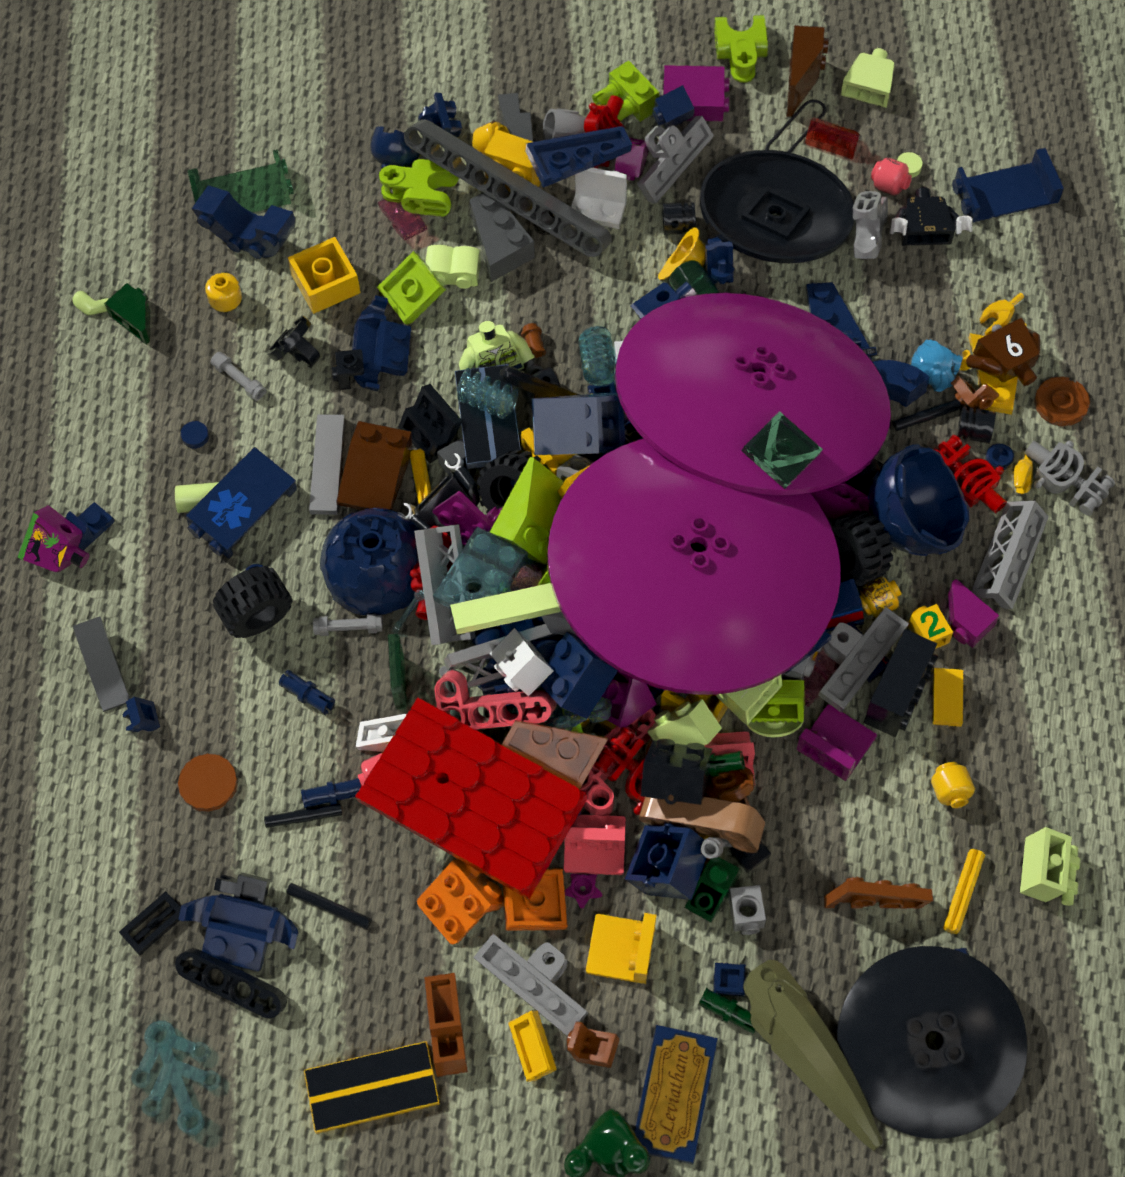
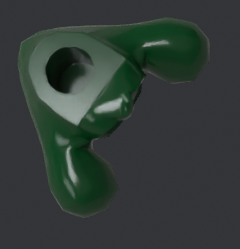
(611, 1146)

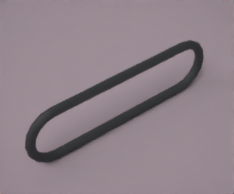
(791, 119)

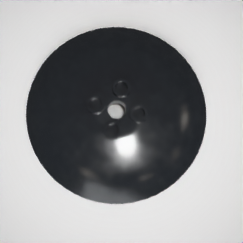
(755, 184)
(922, 1088)

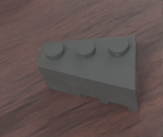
(500, 236)

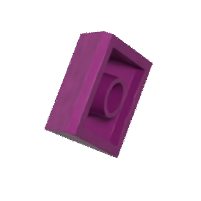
(628, 699)

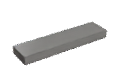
(327, 464)

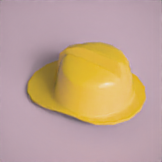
(688, 249)

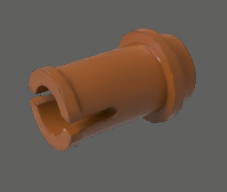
(532, 335)

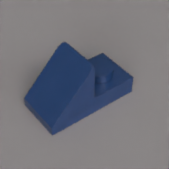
(91, 523)

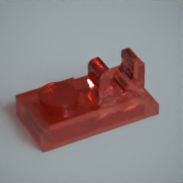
(832, 138)

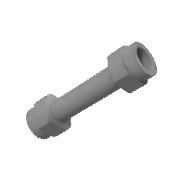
(253, 389)
(323, 625)
(713, 847)

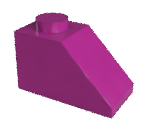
(633, 162)
(969, 615)

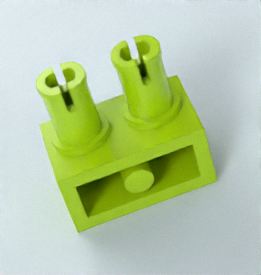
(633, 88)

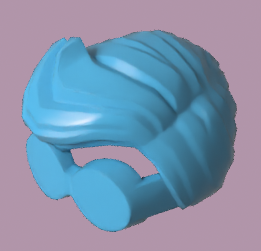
(937, 364)

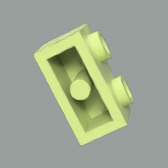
(686, 724)

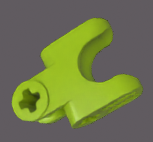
(741, 46)
(417, 187)

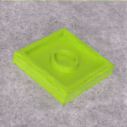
(411, 288)

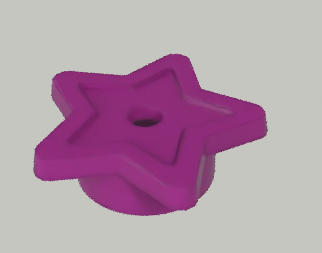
(583, 897)

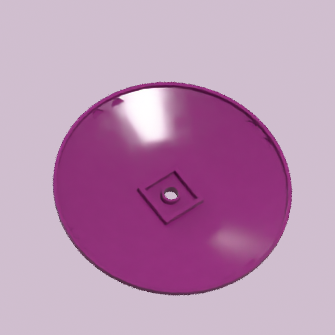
(698, 401)
(681, 614)

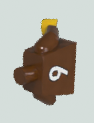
(1006, 353)

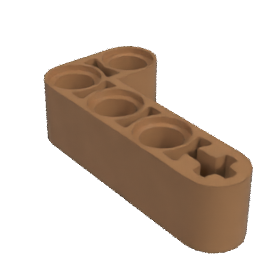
(712, 818)

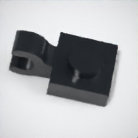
(245, 887)

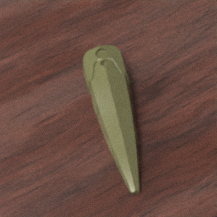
(807, 1047)

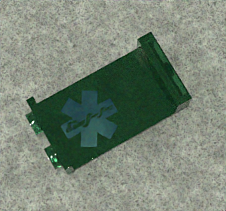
(252, 188)

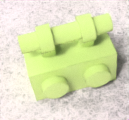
(1050, 866)

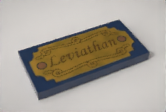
(675, 1093)

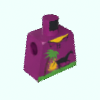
(52, 542)

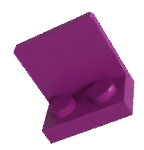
(462, 511)
(836, 742)

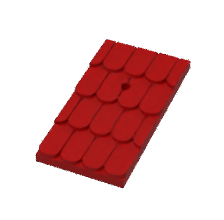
(472, 797)

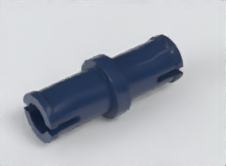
(306, 692)
(330, 793)

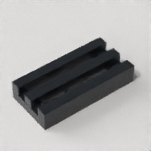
(144, 915)

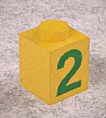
(931, 625)

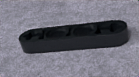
(228, 988)

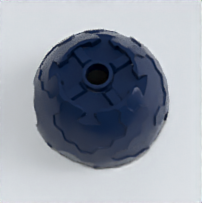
(919, 502)
(376, 577)

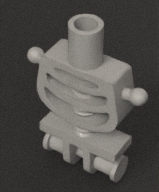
(1088, 489)

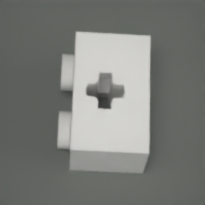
(520, 663)

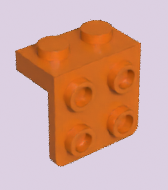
(459, 900)

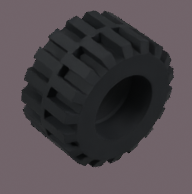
(495, 477)
(862, 547)
(252, 602)

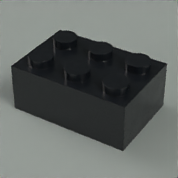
(902, 684)

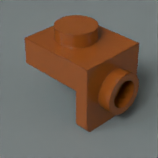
(967, 395)
(592, 1045)

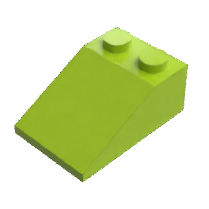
(530, 511)

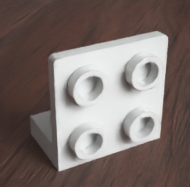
(601, 196)

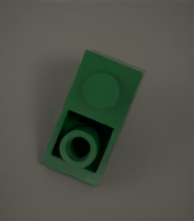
(713, 888)

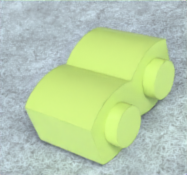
(454, 265)

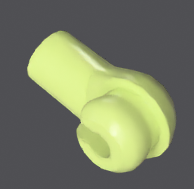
(87, 304)

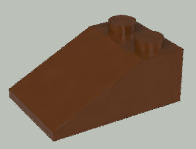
(805, 63)
(374, 467)

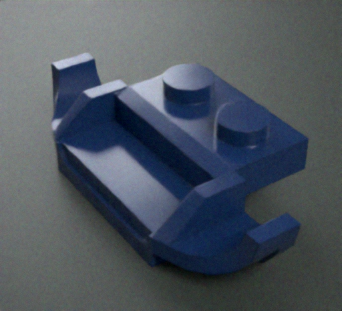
(382, 343)
(239, 928)

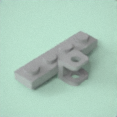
(674, 155)
(858, 655)
(533, 980)

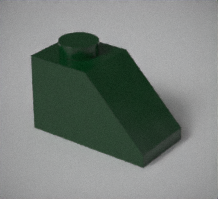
(131, 311)

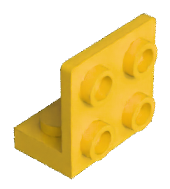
(621, 947)

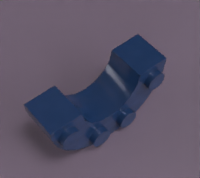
(241, 228)
(902, 380)

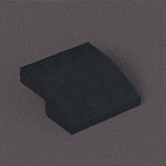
(430, 422)

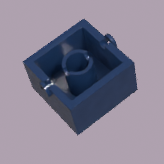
(577, 676)
(667, 862)

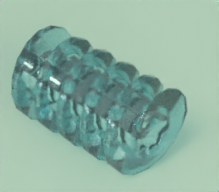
(597, 356)
(485, 396)

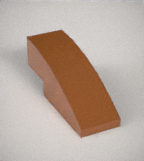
(445, 1025)

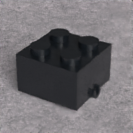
(676, 771)

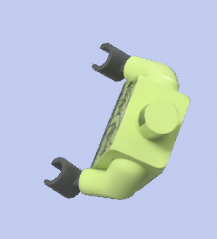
(497, 347)

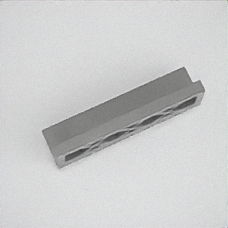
(1017, 553)
(433, 567)
(482, 652)

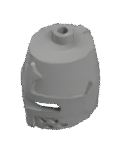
(562, 123)

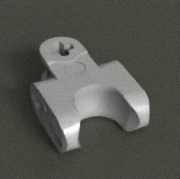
(870, 216)

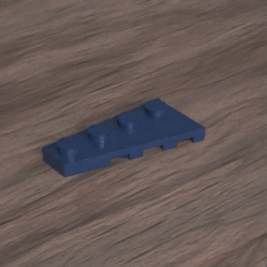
(572, 154)

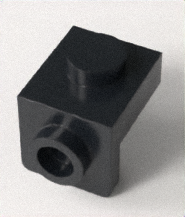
(347, 364)

